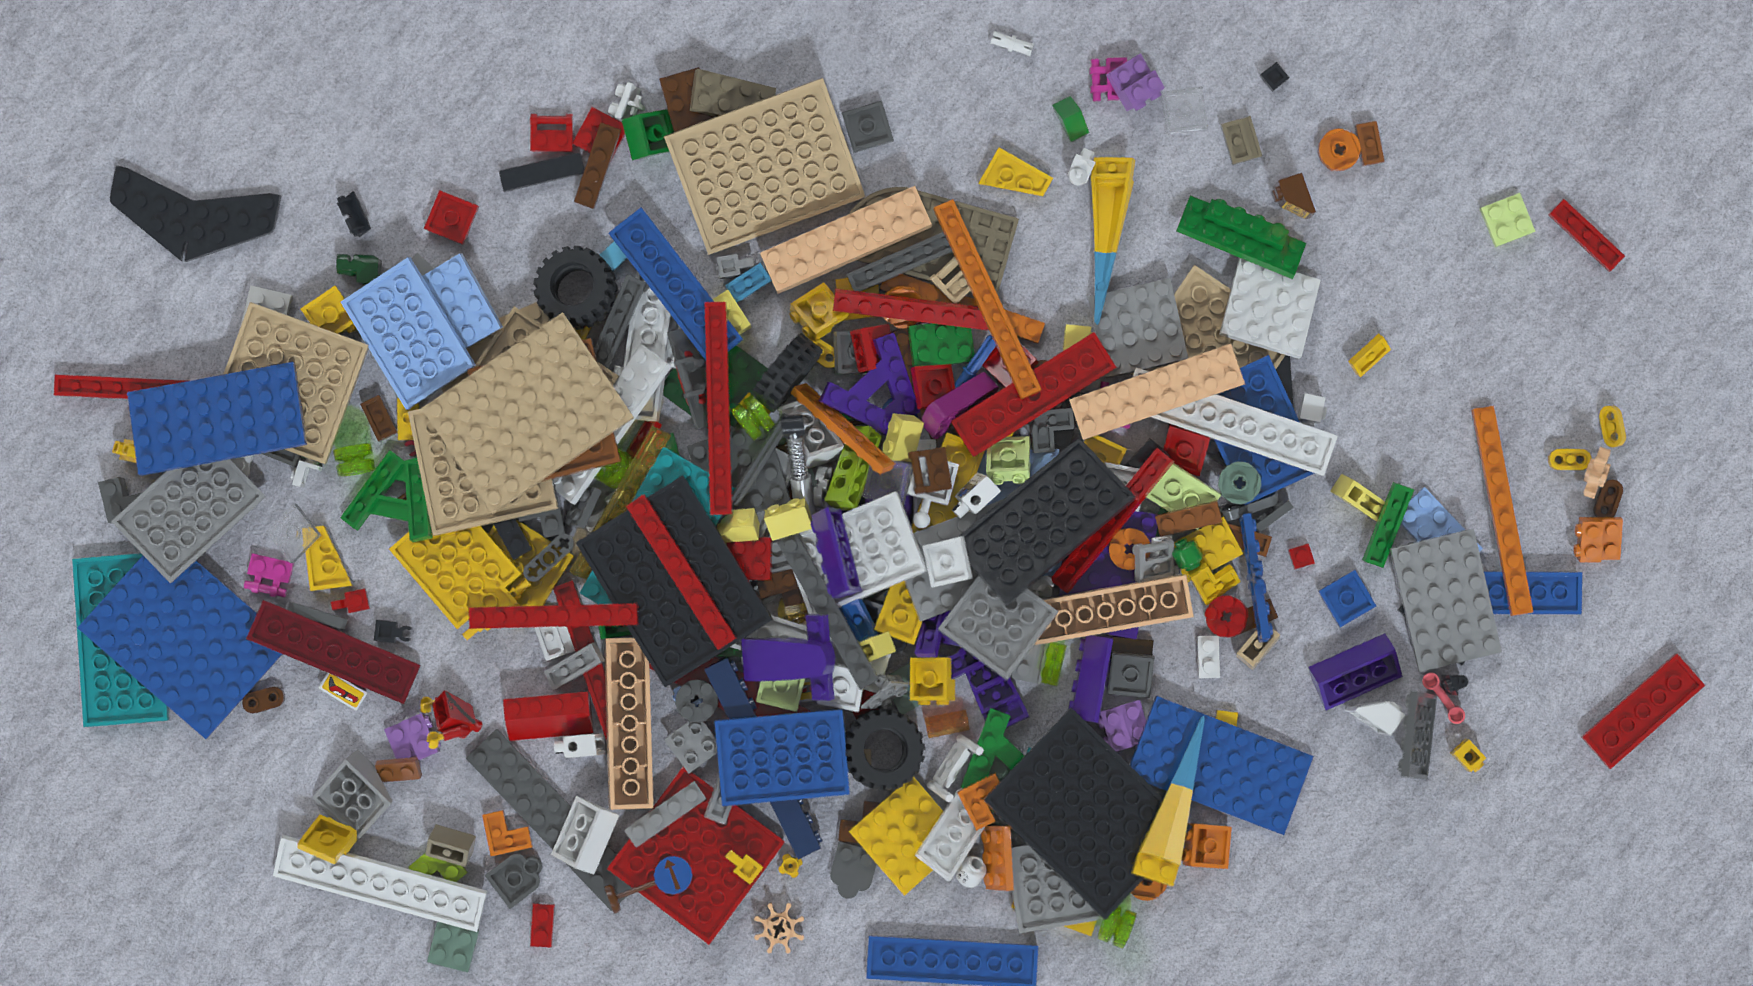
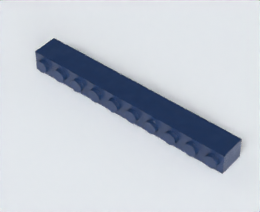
(737, 705)

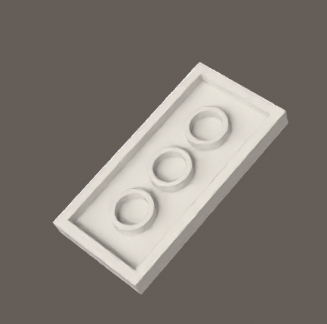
(949, 840)

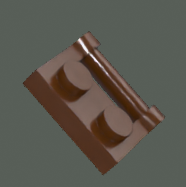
(936, 467)

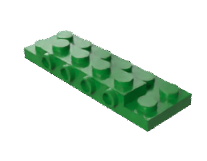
(1242, 235)

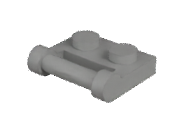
(1157, 566)

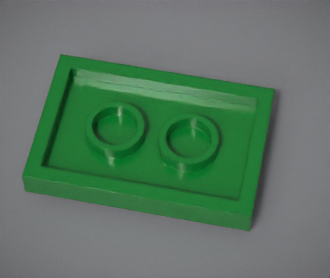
(940, 344)

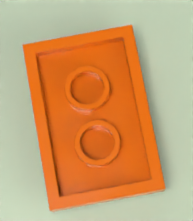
(997, 857)

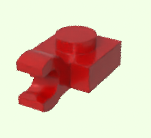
(354, 601)

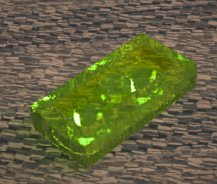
(1055, 656)

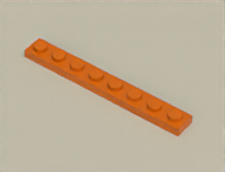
(1023, 326)

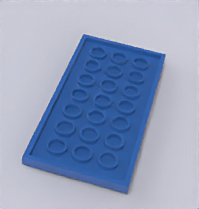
(216, 418)
(1234, 768)

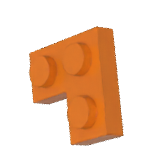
(972, 799)
(502, 840)

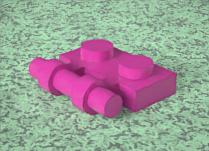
(1096, 70)
(268, 568)

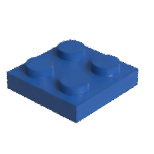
(1347, 598)

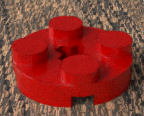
(1238, 618)

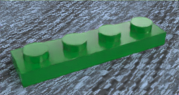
(1388, 524)

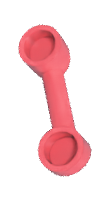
(1455, 713)

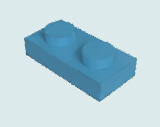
(748, 283)

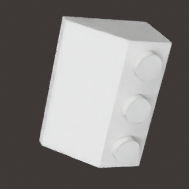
(1379, 716)
(585, 835)

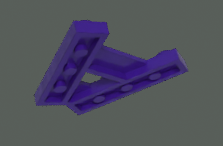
(889, 370)

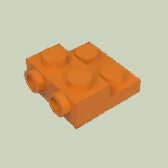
(1598, 539)
(1207, 846)

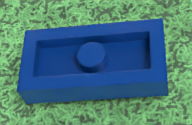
(859, 620)

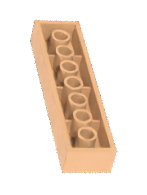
(846, 240)
(1157, 391)
(1118, 608)
(628, 725)

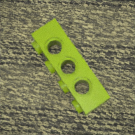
(850, 475)

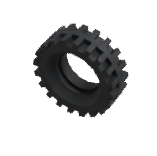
(787, 372)

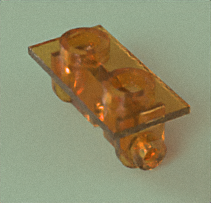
(947, 723)

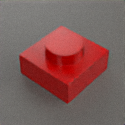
(1301, 556)

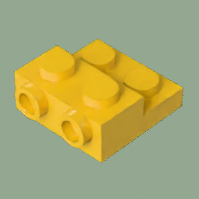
(816, 312)
(329, 313)
(931, 681)
(328, 839)

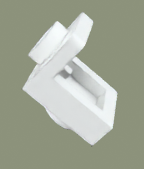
(300, 474)

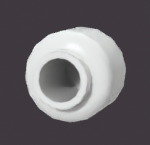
(971, 871)

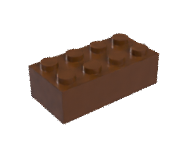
(677, 94)

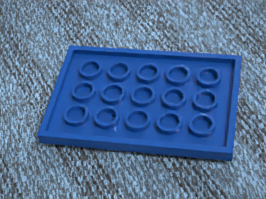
(1263, 391)
(782, 757)

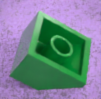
(646, 133)

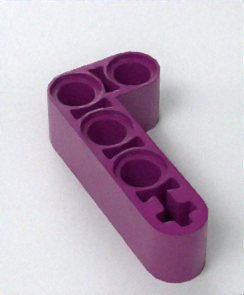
(957, 402)

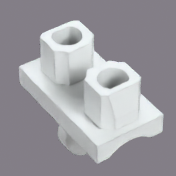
(629, 102)
(1081, 167)

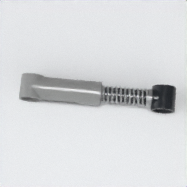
(800, 479)

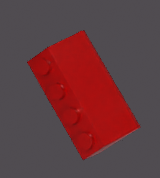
(548, 716)

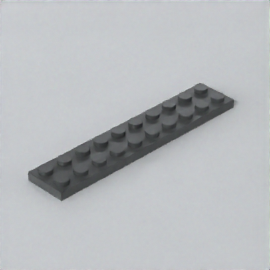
(537, 804)

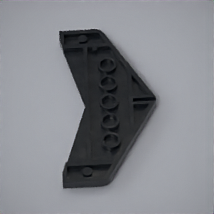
(203, 224)

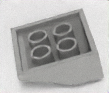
(354, 794)

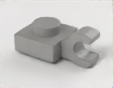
(730, 265)

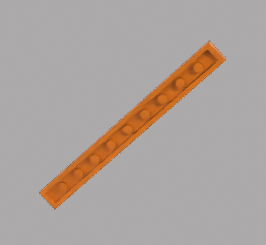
(987, 299)
(1502, 511)

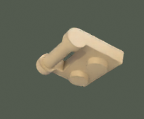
(956, 288)

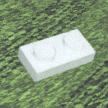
(1208, 656)

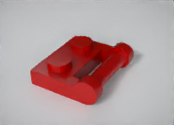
(551, 139)

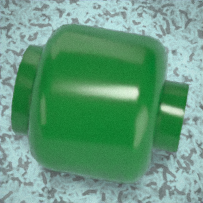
(1187, 554)

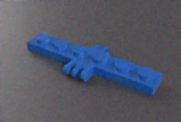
(1255, 572)

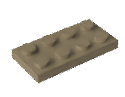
(720, 94)

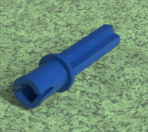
(976, 362)

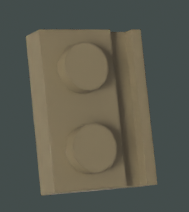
(1241, 140)

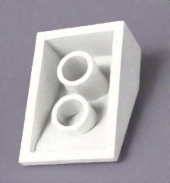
(819, 442)

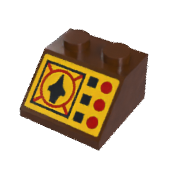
(1294, 196)

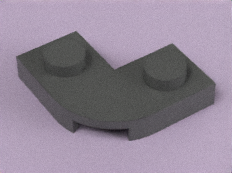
(1045, 425)

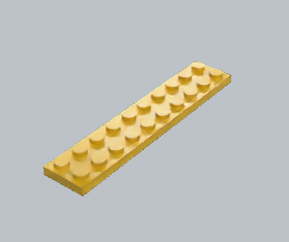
(898, 611)

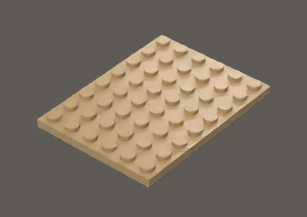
(765, 166)
(527, 413)

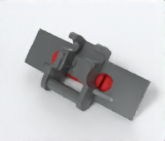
(691, 375)

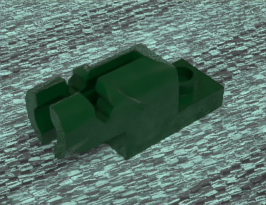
(364, 266)

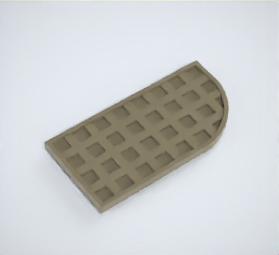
(989, 231)

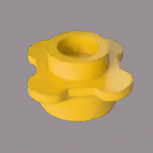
(784, 868)

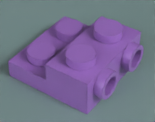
(1135, 83)
(1122, 725)
(410, 737)

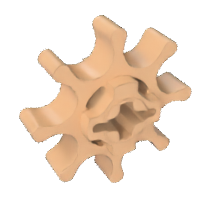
(1597, 472)
(769, 923)

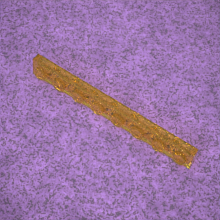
(627, 488)

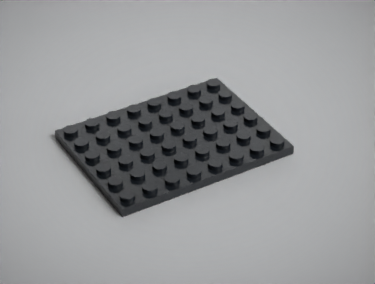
(634, 574)
(1080, 811)

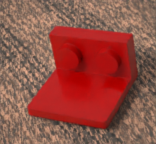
(864, 347)

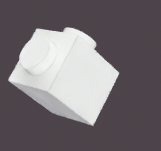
(1312, 409)

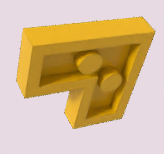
(1210, 585)

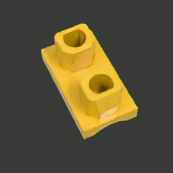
(125, 450)

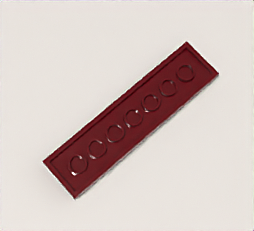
(333, 652)

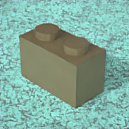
(450, 845)

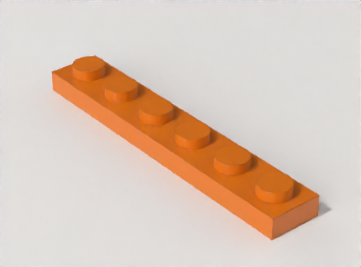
(843, 429)

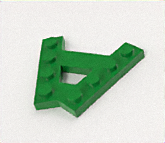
(372, 499)
(993, 745)

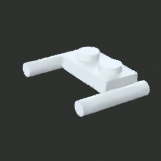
(951, 766)

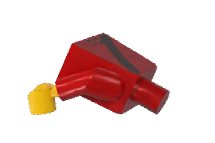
(452, 716)

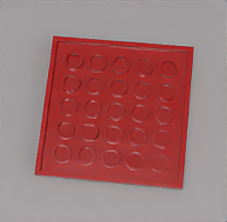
(703, 845)

